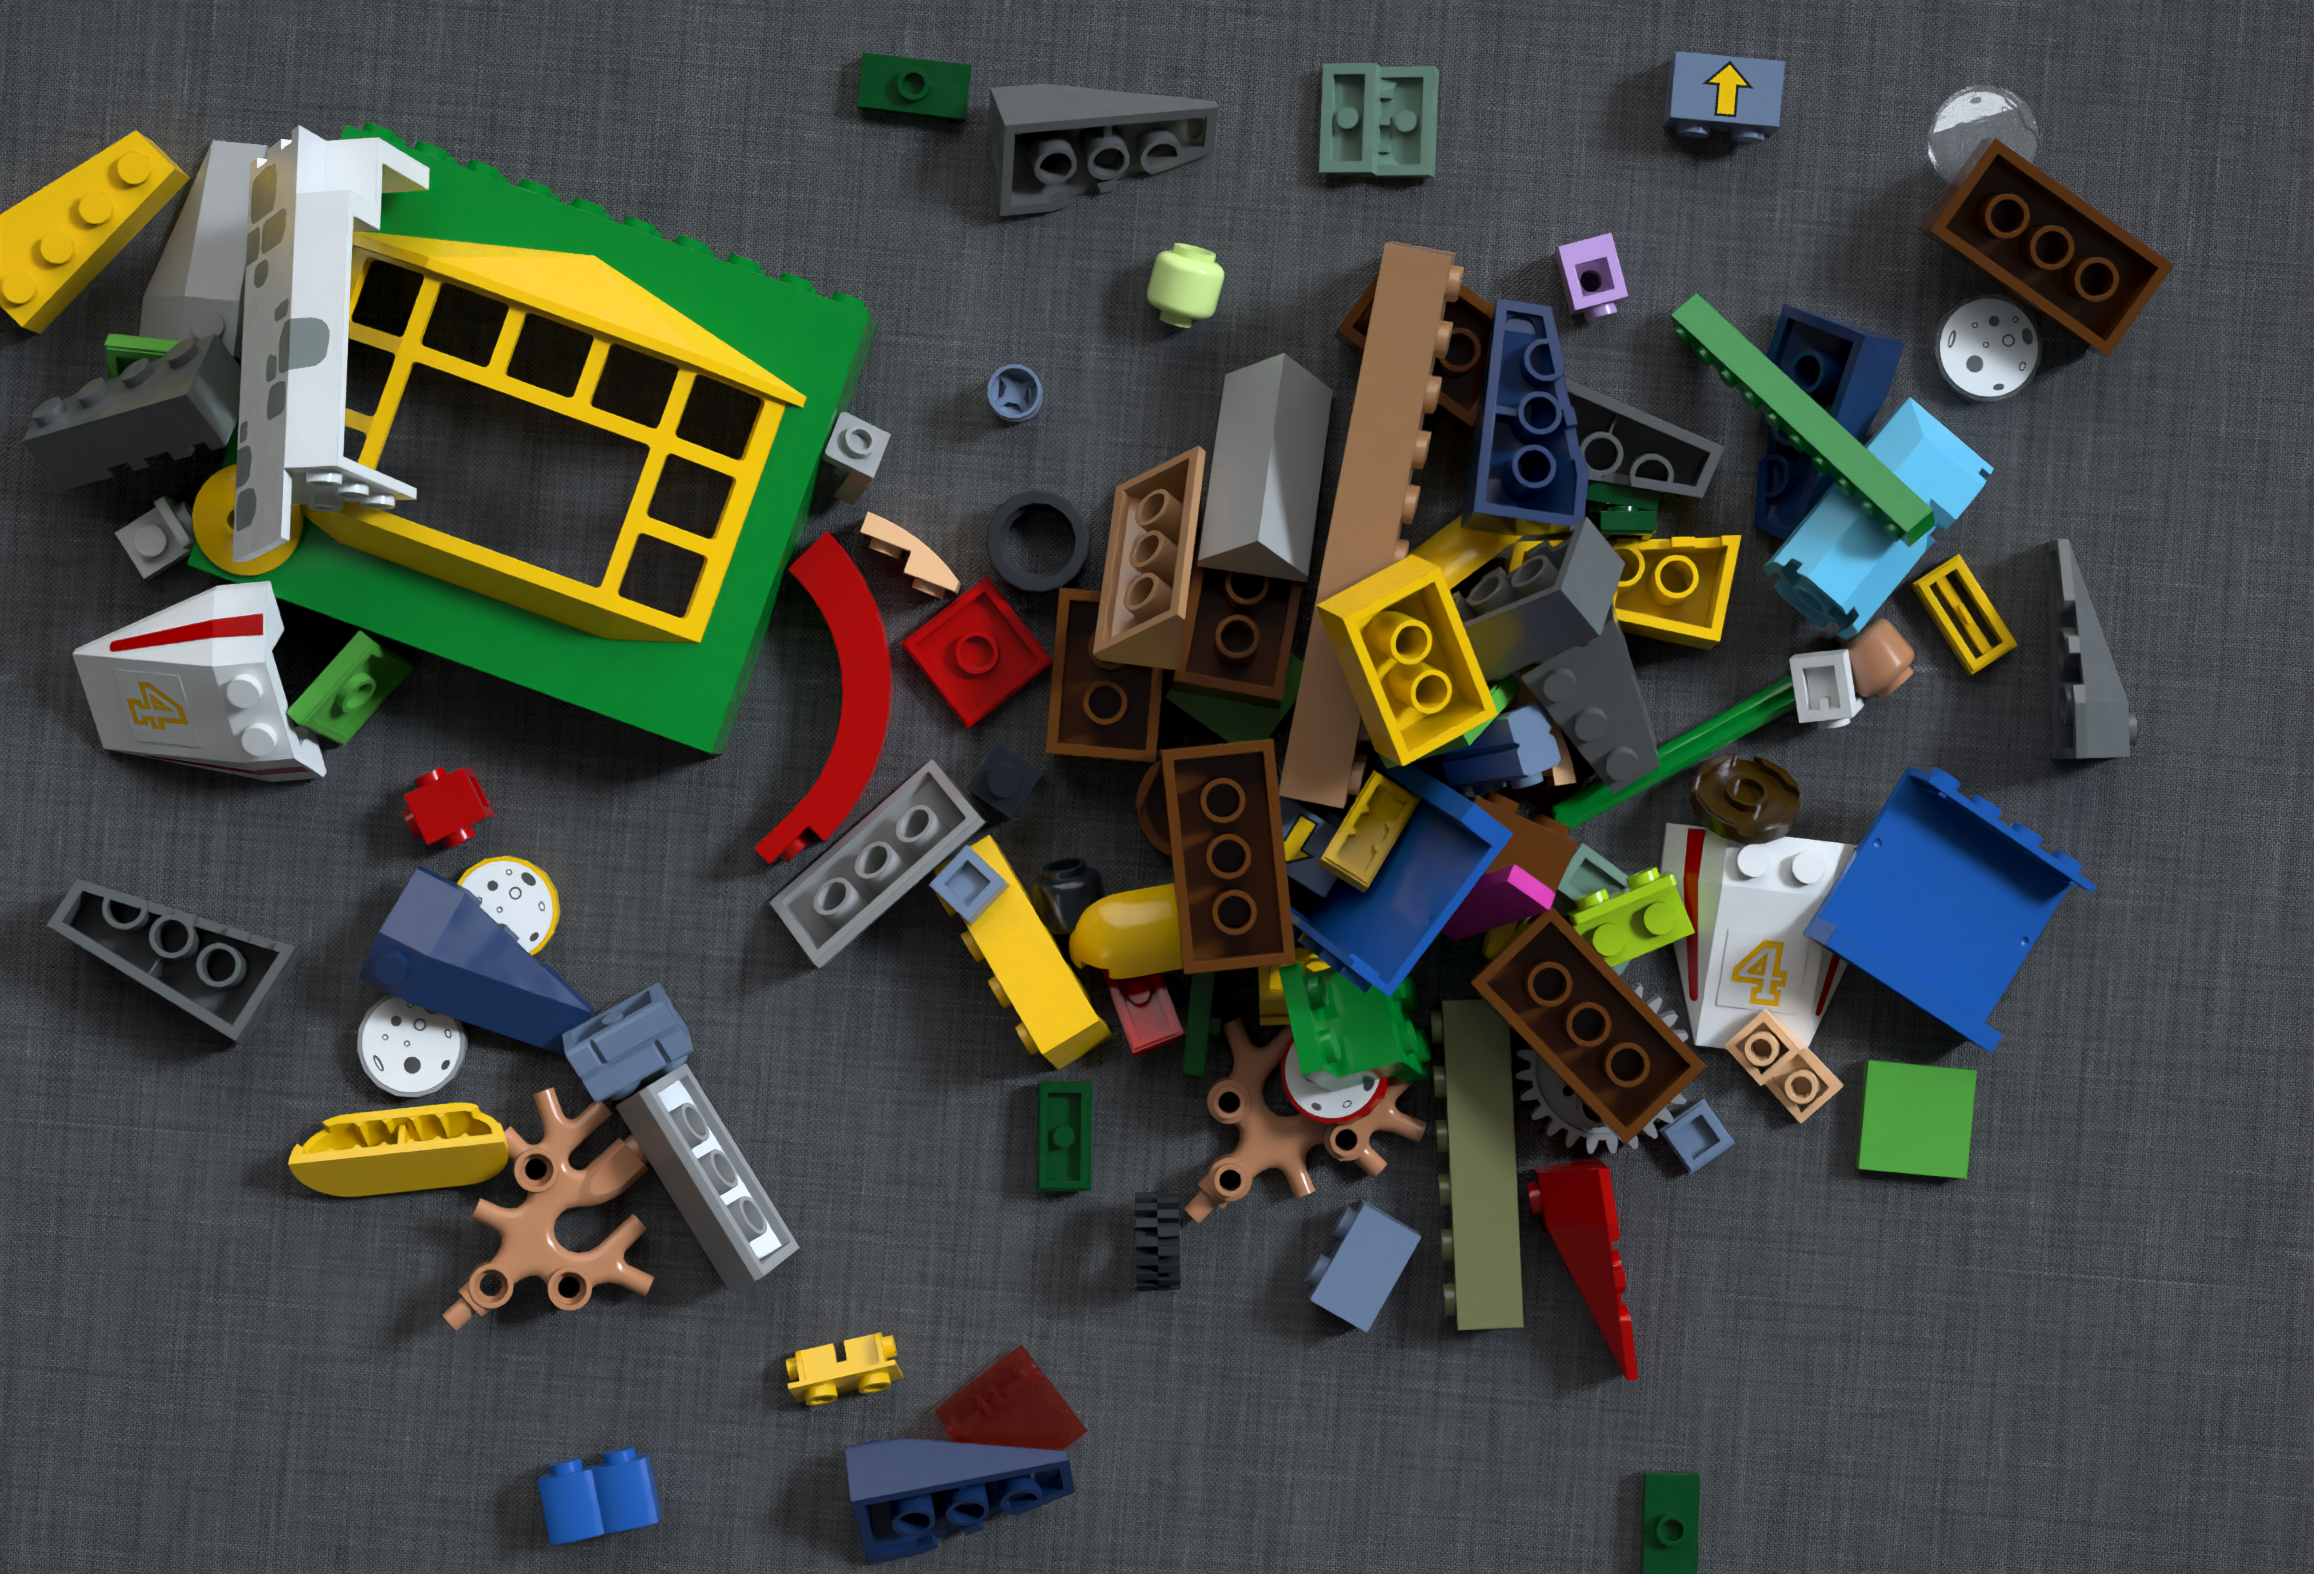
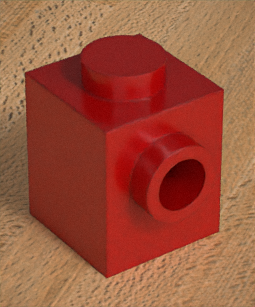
(446, 807)

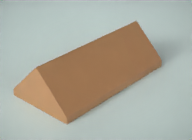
(1150, 564)

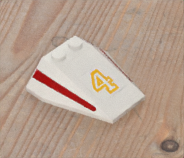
(200, 687)
(1749, 930)

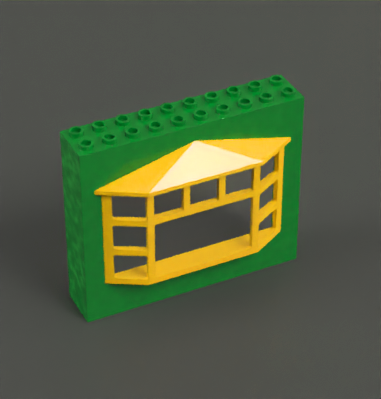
(628, 291)

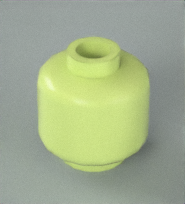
(1185, 284)

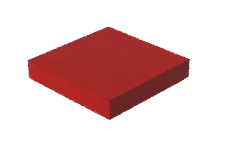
(977, 652)

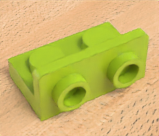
(1632, 919)

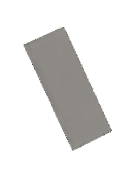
(1266, 471)
(877, 863)
(708, 1178)

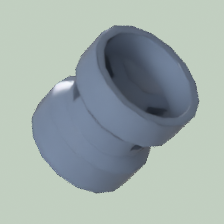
(1013, 385)

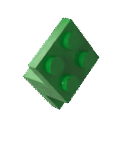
(1352, 1034)

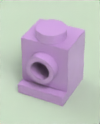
(1593, 256)

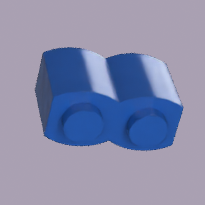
(600, 1496)

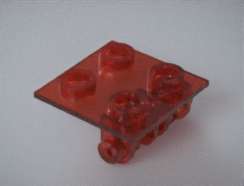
(1011, 1408)

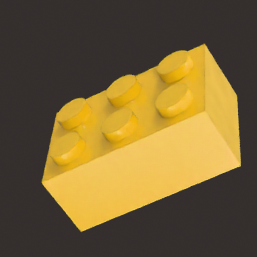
(1407, 659)

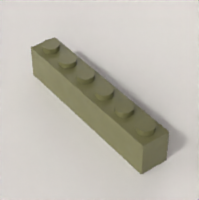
(1479, 1165)

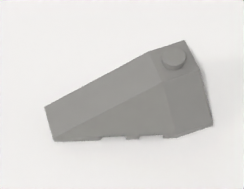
(203, 266)

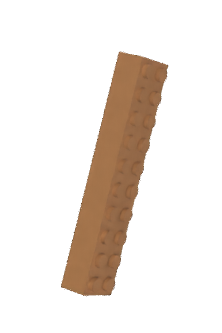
(1371, 503)

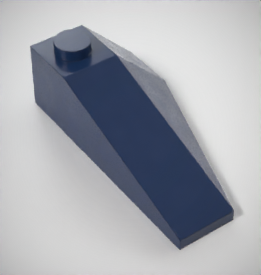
(1847, 376)
(1525, 443)
(461, 963)
(924, 1489)

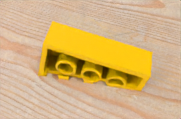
(78, 225)
(1667, 586)
(1031, 969)

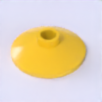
(215, 527)

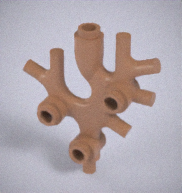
(1279, 1140)
(528, 1230)

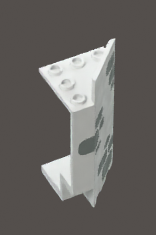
(297, 331)

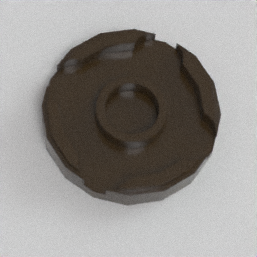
(1745, 799)

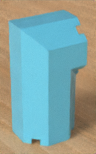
(1844, 562)

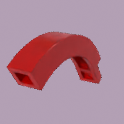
(866, 701)

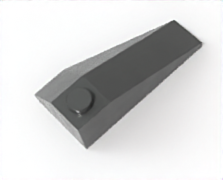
(1072, 139)
(2085, 690)

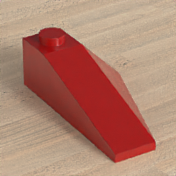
(1582, 1223)

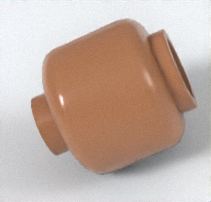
(1878, 659)

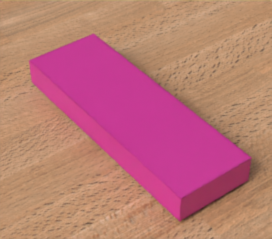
(1497, 901)

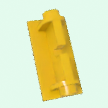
(824, 1377)

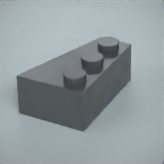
(1599, 705)

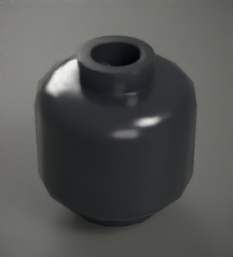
(1065, 893)

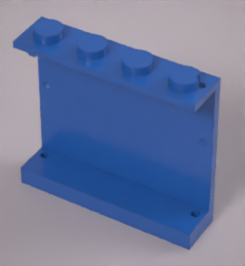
(1415, 892)
(1943, 902)

